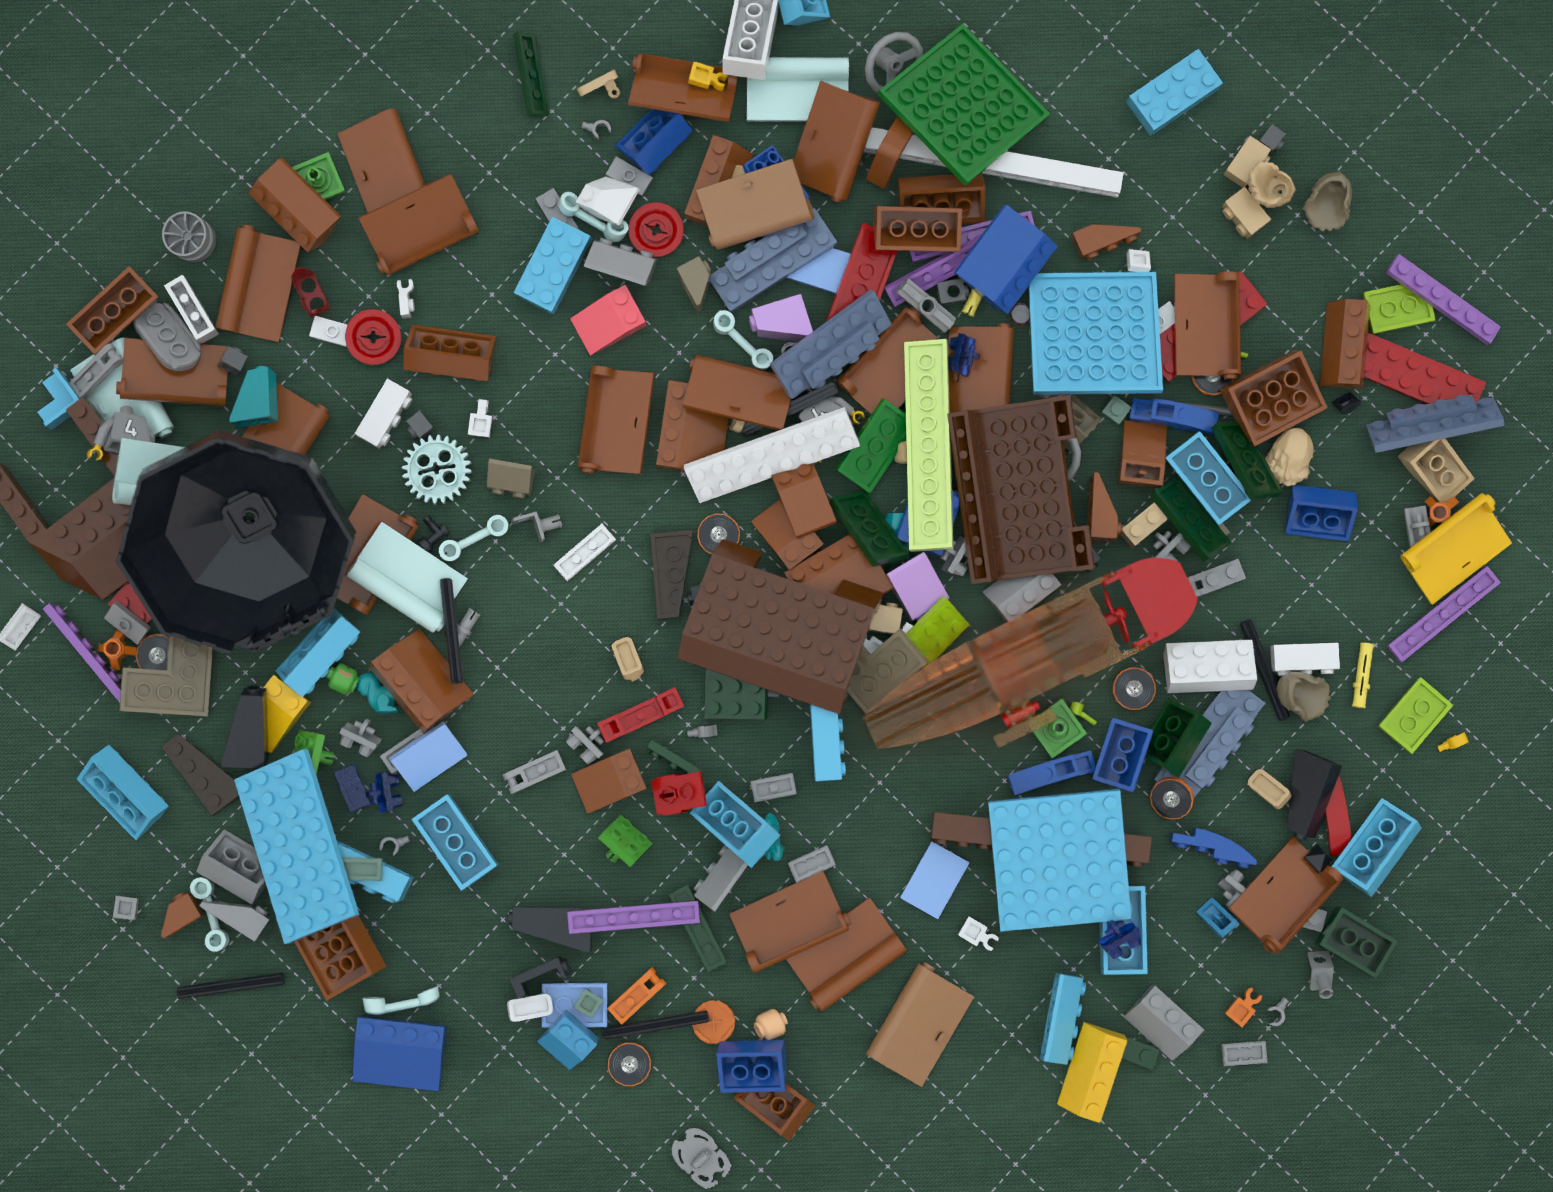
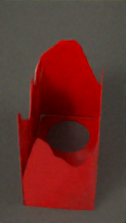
(298, 276)

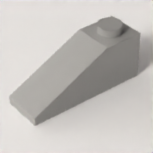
(241, 917)

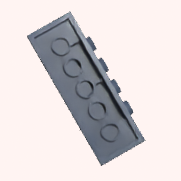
(770, 261)
(832, 345)
(1434, 422)
(1230, 718)

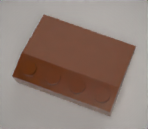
(1274, 397)
(687, 432)
(836, 563)
(419, 680)
(340, 956)

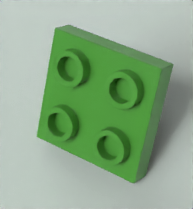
(321, 176)
(1060, 733)
(314, 744)
(624, 841)

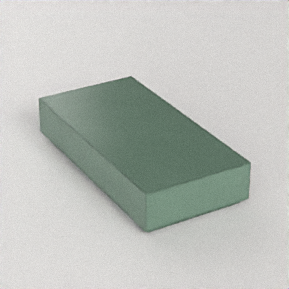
(364, 868)

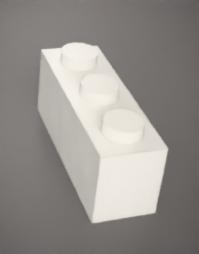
(191, 309)
(384, 414)
(1305, 658)

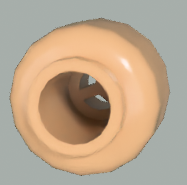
(770, 1024)

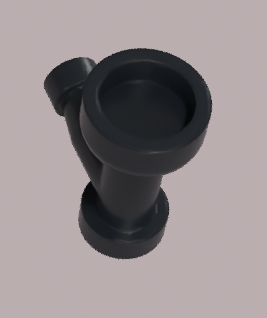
(438, 533)

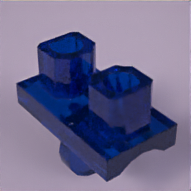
(963, 355)
(381, 792)
(1118, 935)

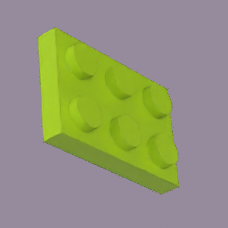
(1396, 309)
(937, 629)
(1415, 715)

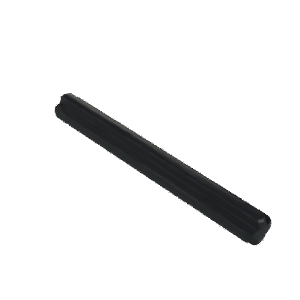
(799, 404)
(451, 631)
(1264, 669)
(230, 985)
(655, 1025)

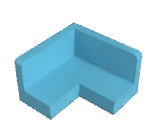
(64, 397)

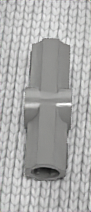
(916, 296)

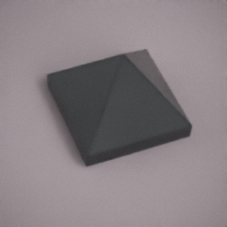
(1346, 403)
(1317, 858)

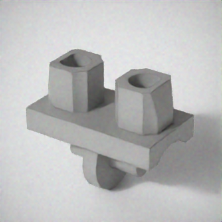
(1416, 524)
(1177, 542)
(953, 556)
(362, 734)
(578, 737)
(1232, 886)

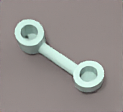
(569, 207)
(760, 358)
(496, 525)
(203, 889)
(377, 1005)

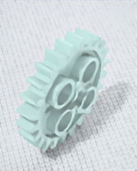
(433, 450)

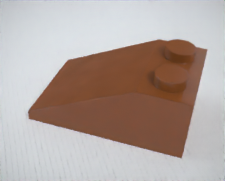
(804, 499)
(1101, 514)
(780, 537)
(609, 781)
(778, 1109)

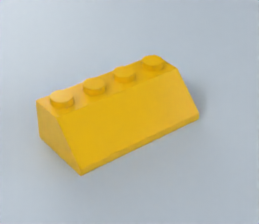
(1092, 1071)

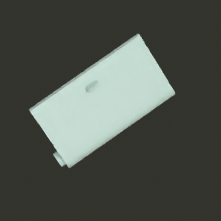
(792, 86)
(108, 402)
(132, 458)
(404, 576)

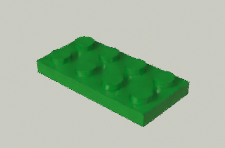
(877, 446)

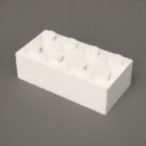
(750, 38)
(1210, 666)

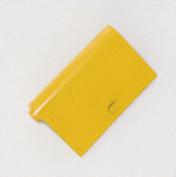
(1456, 548)

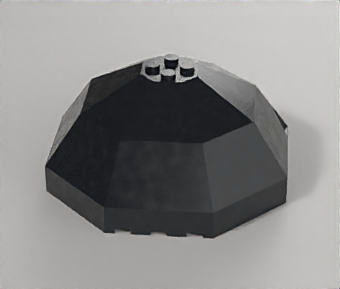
(221, 575)

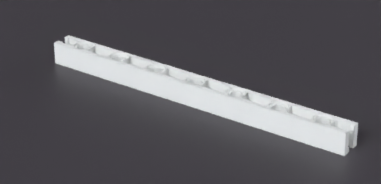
(1021, 168)

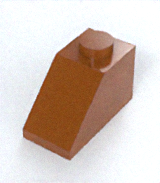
(181, 914)

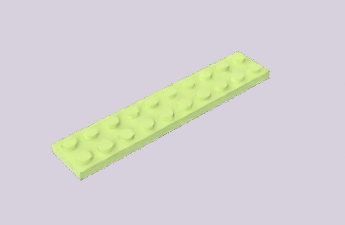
(928, 445)

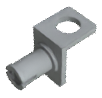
(541, 525)
(1321, 974)

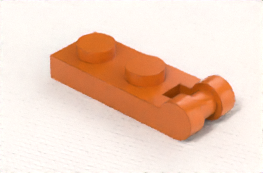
(636, 996)

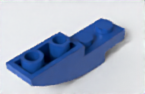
(1174, 414)
(1052, 772)
(1221, 847)

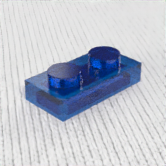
(352, 788)

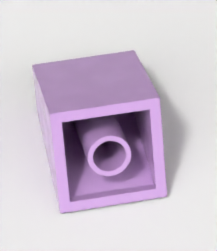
(782, 320)
(916, 586)

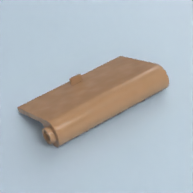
(754, 204)
(922, 1012)

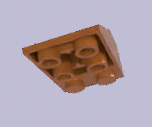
(1142, 454)

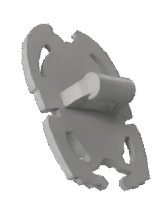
(700, 1157)

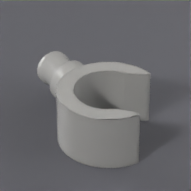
(592, 127)
(703, 731)
(398, 842)
(1280, 1008)

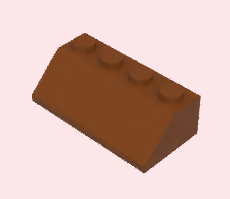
(717, 167)
(945, 192)
(294, 205)
(917, 228)
(112, 310)
(1345, 344)
(449, 352)

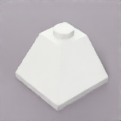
(607, 199)

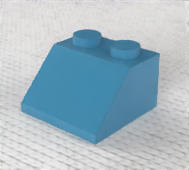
(568, 1040)

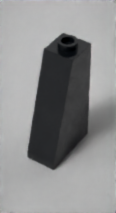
(249, 732)
(1310, 792)
(549, 924)

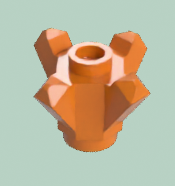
(1440, 511)
(116, 649)

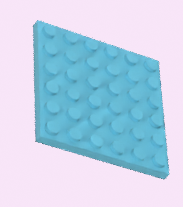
(1095, 333)
(1059, 860)

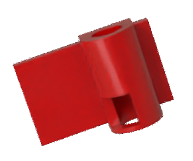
(678, 793)

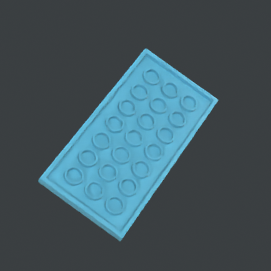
(296, 846)

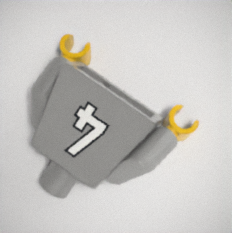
(828, 405)
(121, 425)

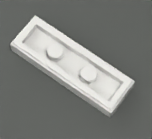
(584, 552)

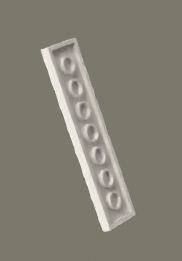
(771, 454)

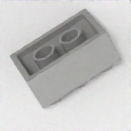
(621, 261)
(1018, 595)
(233, 866)
(720, 878)
(1163, 1022)

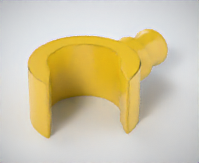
(1454, 742)

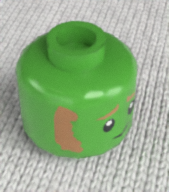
(342, 678)

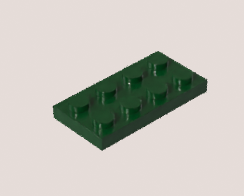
(1247, 462)
(1190, 519)
(869, 528)

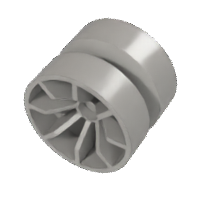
(189, 237)

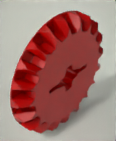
(652, 215)
(383, 326)

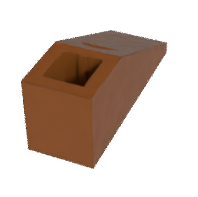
(1097, 238)

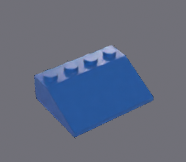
(1005, 259)
(399, 1053)

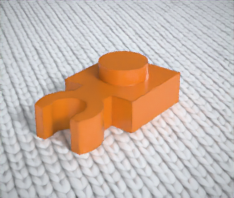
(1241, 1010)

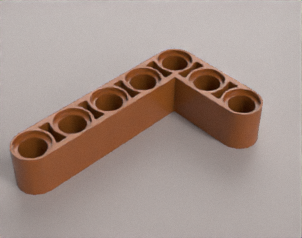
(889, 153)

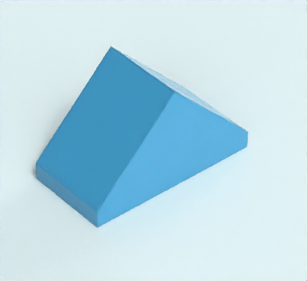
(1217, 918)

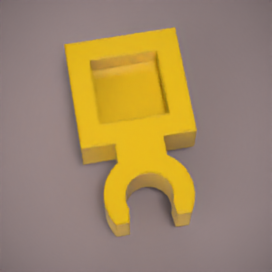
(703, 76)

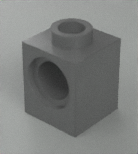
(943, 297)

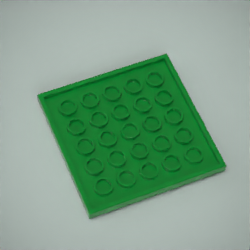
(963, 104)

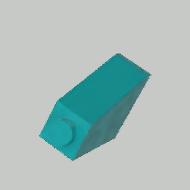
(256, 399)

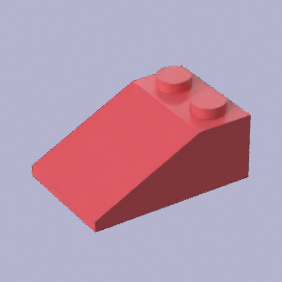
(608, 320)

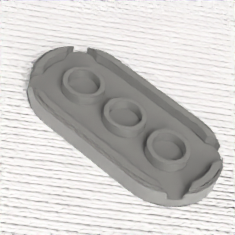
(168, 337)

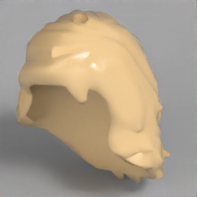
(1267, 182)
(1291, 456)

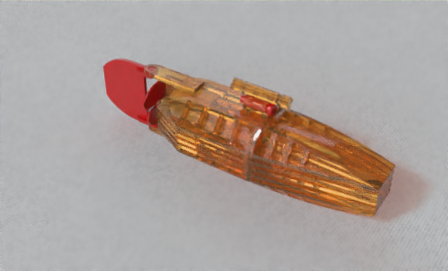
(1031, 657)

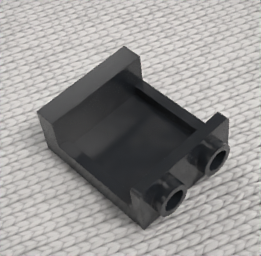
(518, 981)

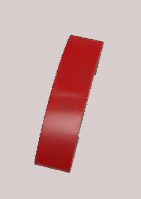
(640, 715)
(1337, 821)

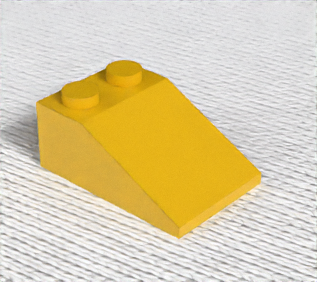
(283, 710)

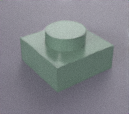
(1116, 410)
(588, 1003)

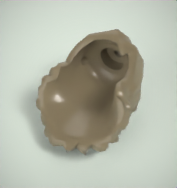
(1329, 202)
(1303, 694)

